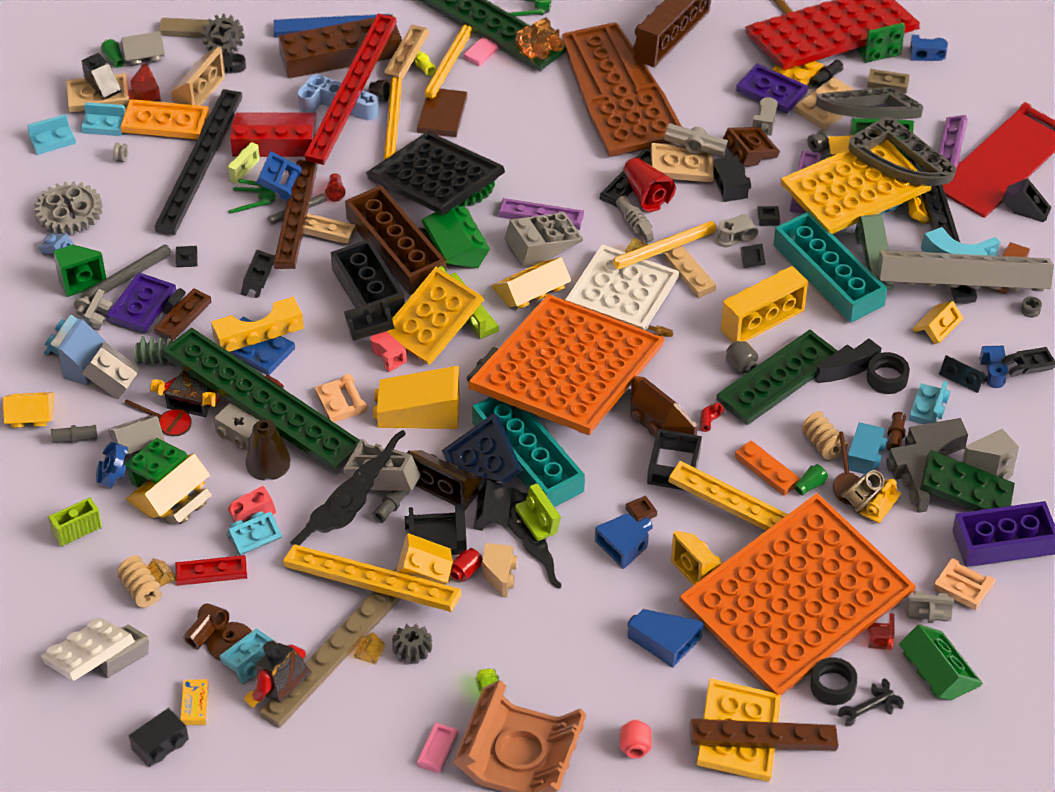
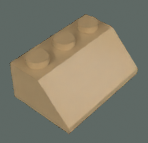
(200, 80)

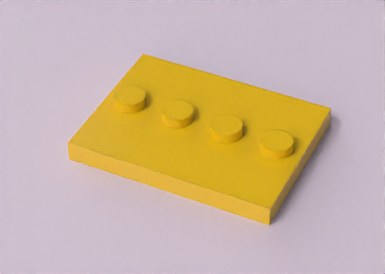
(434, 315)
(739, 703)

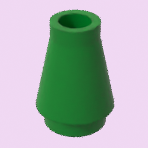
(112, 51)
(811, 479)

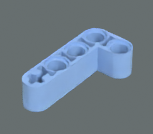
(322, 90)

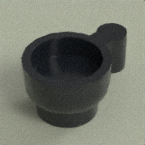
(381, 89)

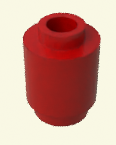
(466, 565)

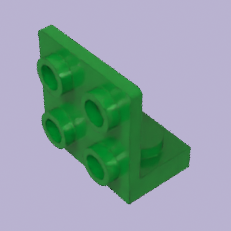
(883, 43)
(154, 462)

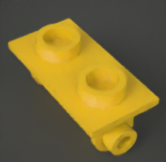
(882, 501)

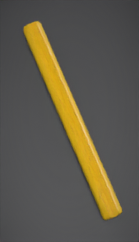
(447, 62)
(393, 117)
(664, 245)

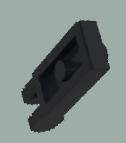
(1029, 361)

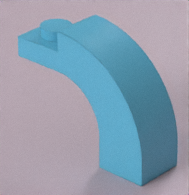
(940, 242)

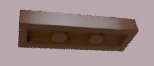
(182, 314)

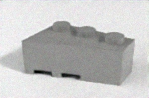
(396, 475)

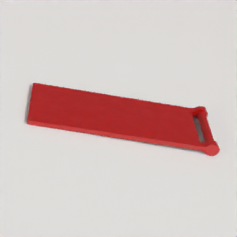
(1002, 160)

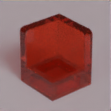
(882, 634)

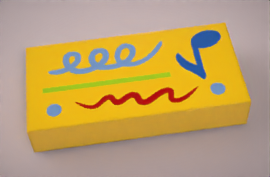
(194, 702)

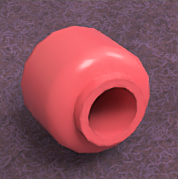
(635, 739)

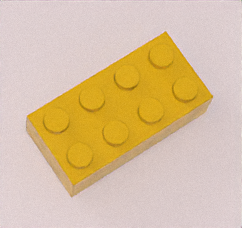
(764, 305)

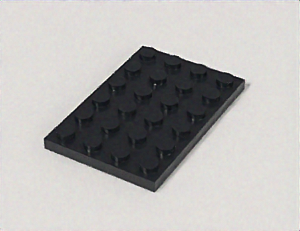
(435, 172)

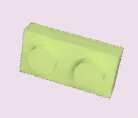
(243, 163)

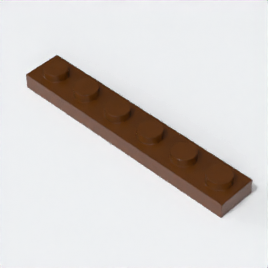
(763, 734)

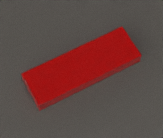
(211, 570)

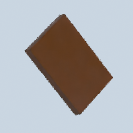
(443, 113)

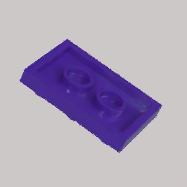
(764, 83)
(141, 302)

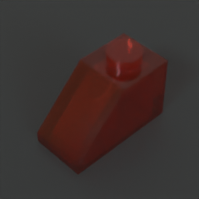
(144, 85)

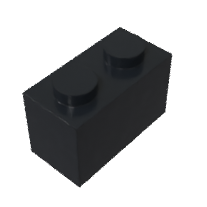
(731, 178)
(158, 737)

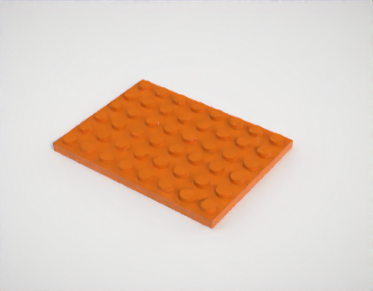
(567, 364)
(797, 594)

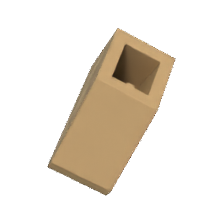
(498, 566)

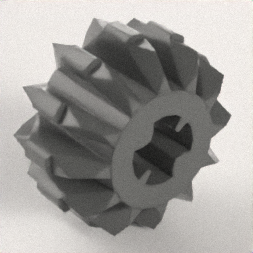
(412, 643)

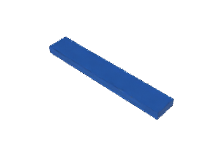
(286, 26)

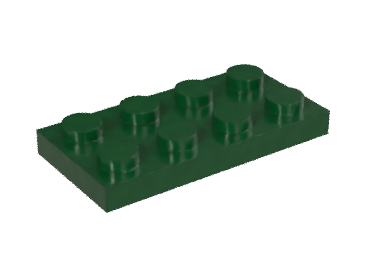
(965, 483)

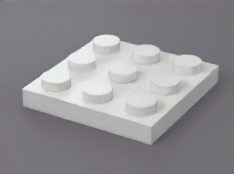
(87, 648)

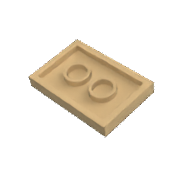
(81, 92)
(816, 115)
(681, 164)

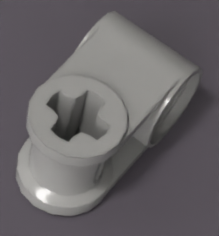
(738, 229)

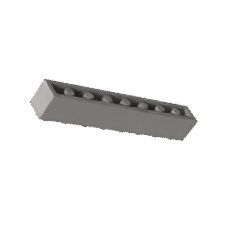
(965, 270)

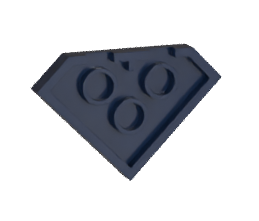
(485, 452)

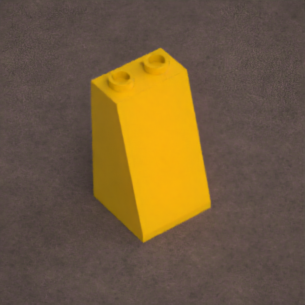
(419, 400)

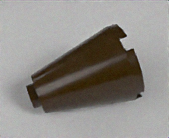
(266, 452)

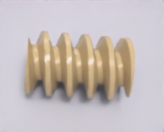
(823, 435)
(139, 581)

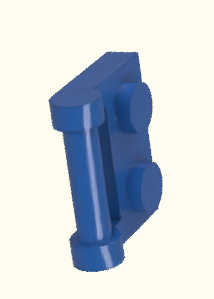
(272, 174)

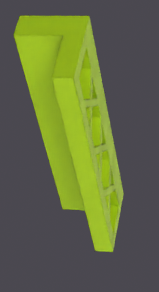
(480, 320)

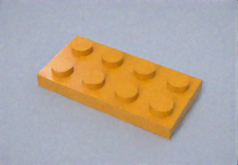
(164, 119)

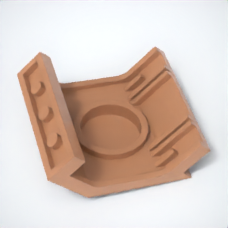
(517, 746)

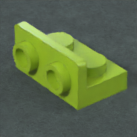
(539, 513)

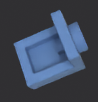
(54, 242)

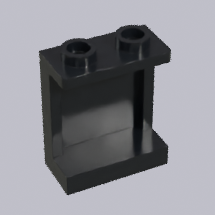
(440, 528)

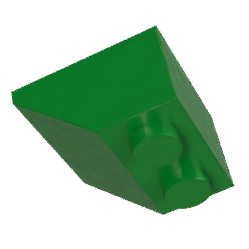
(78, 268)

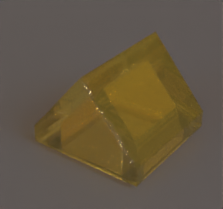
(161, 572)
(370, 648)

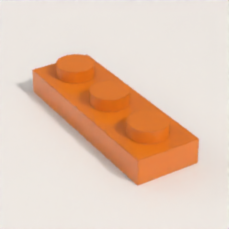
(767, 467)

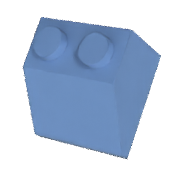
(78, 351)

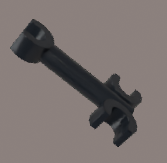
(881, 696)

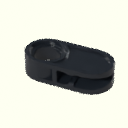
(229, 58)

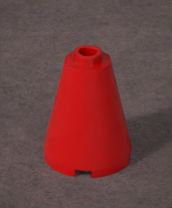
(649, 184)

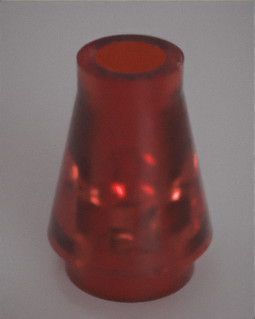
(335, 189)

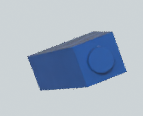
(664, 634)

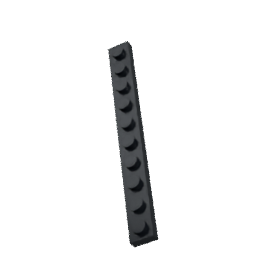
(198, 162)
(941, 216)

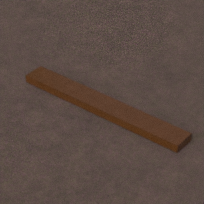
(295, 217)

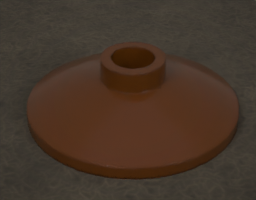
(220, 641)

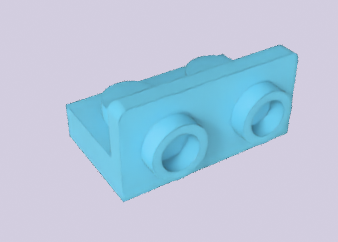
(103, 119)
(51, 134)
(928, 403)
(254, 533)
(245, 654)

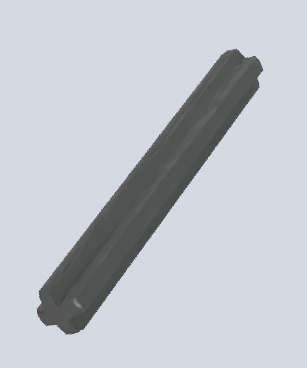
(129, 271)

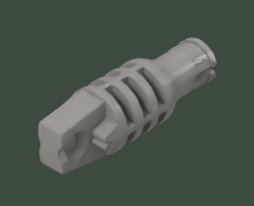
(635, 219)

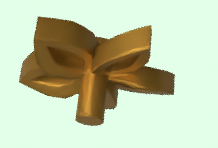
(661, 331)

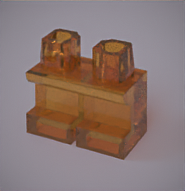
(538, 39)

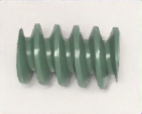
(151, 351)

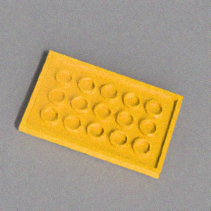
(847, 188)

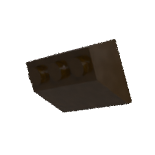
(445, 479)

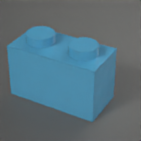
(866, 448)

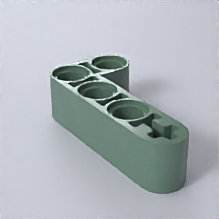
(872, 236)

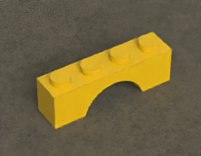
(236, 334)

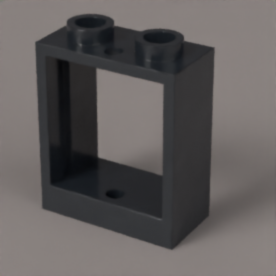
(667, 439)

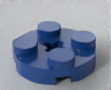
(113, 466)

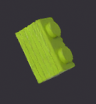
(75, 521)

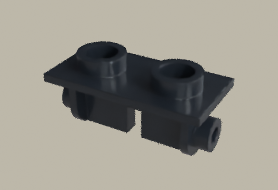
(962, 374)

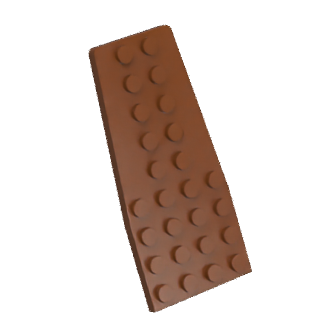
(617, 90)

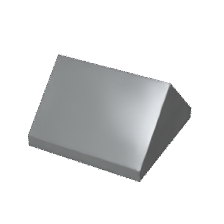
(128, 655)

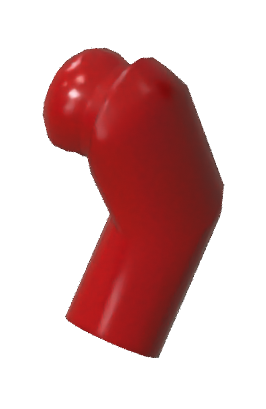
(709, 414)

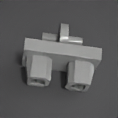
(89, 308)
(930, 606)

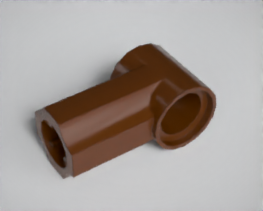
(209, 619)

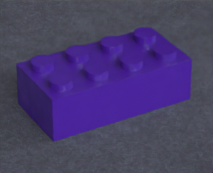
(1005, 533)

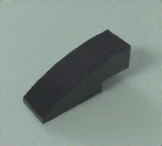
(847, 362)

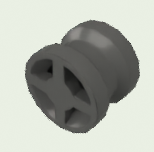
(818, 141)

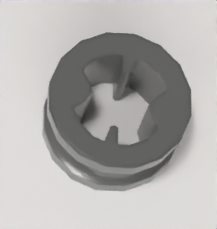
(1026, 307)

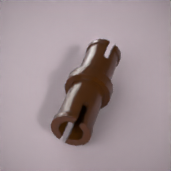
(896, 431)

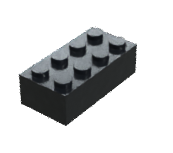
(366, 276)

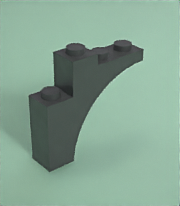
(909, 460)

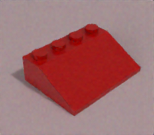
(280, 132)

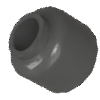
(741, 356)

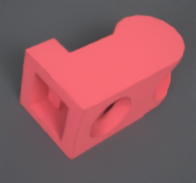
(389, 349)
(250, 504)

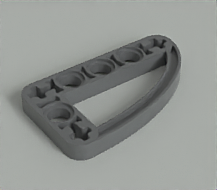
(857, 103)
(889, 129)

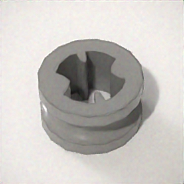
(120, 152)

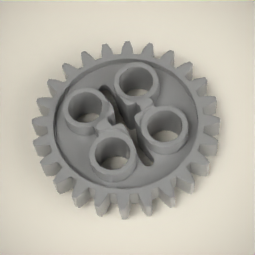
(55, 215)

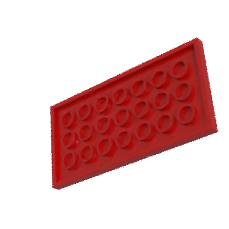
(825, 29)

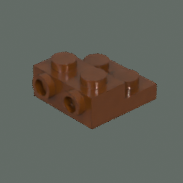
(750, 145)

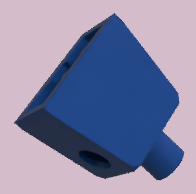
(623, 538)

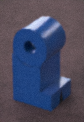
(928, 49)
(997, 371)

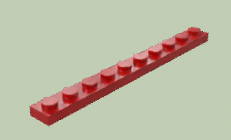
(350, 89)

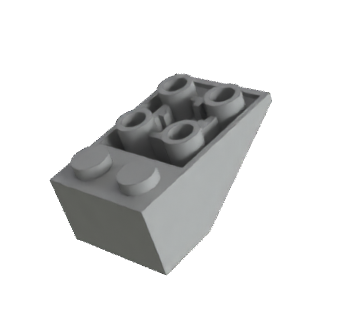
(541, 237)

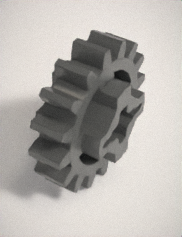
(233, 31)

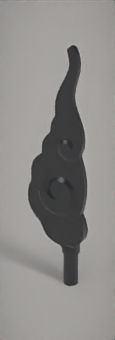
(348, 497)
(536, 548)

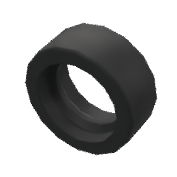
(886, 385)
(837, 666)

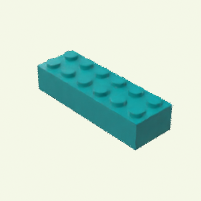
(830, 267)
(536, 450)

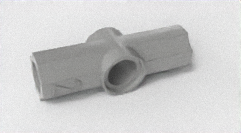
(695, 140)

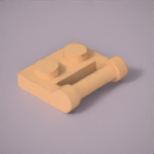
(334, 401)
(961, 588)

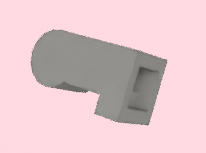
(766, 116)

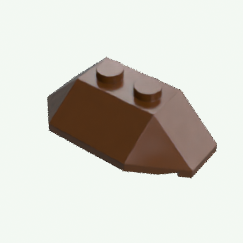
(657, 410)

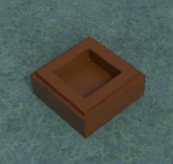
(641, 508)

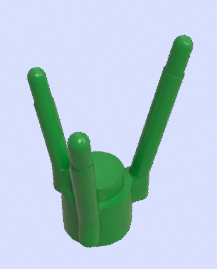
(542, 5)
(263, 193)

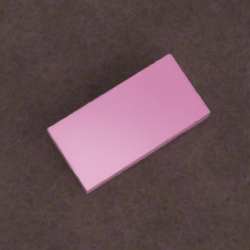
(481, 51)
(437, 747)

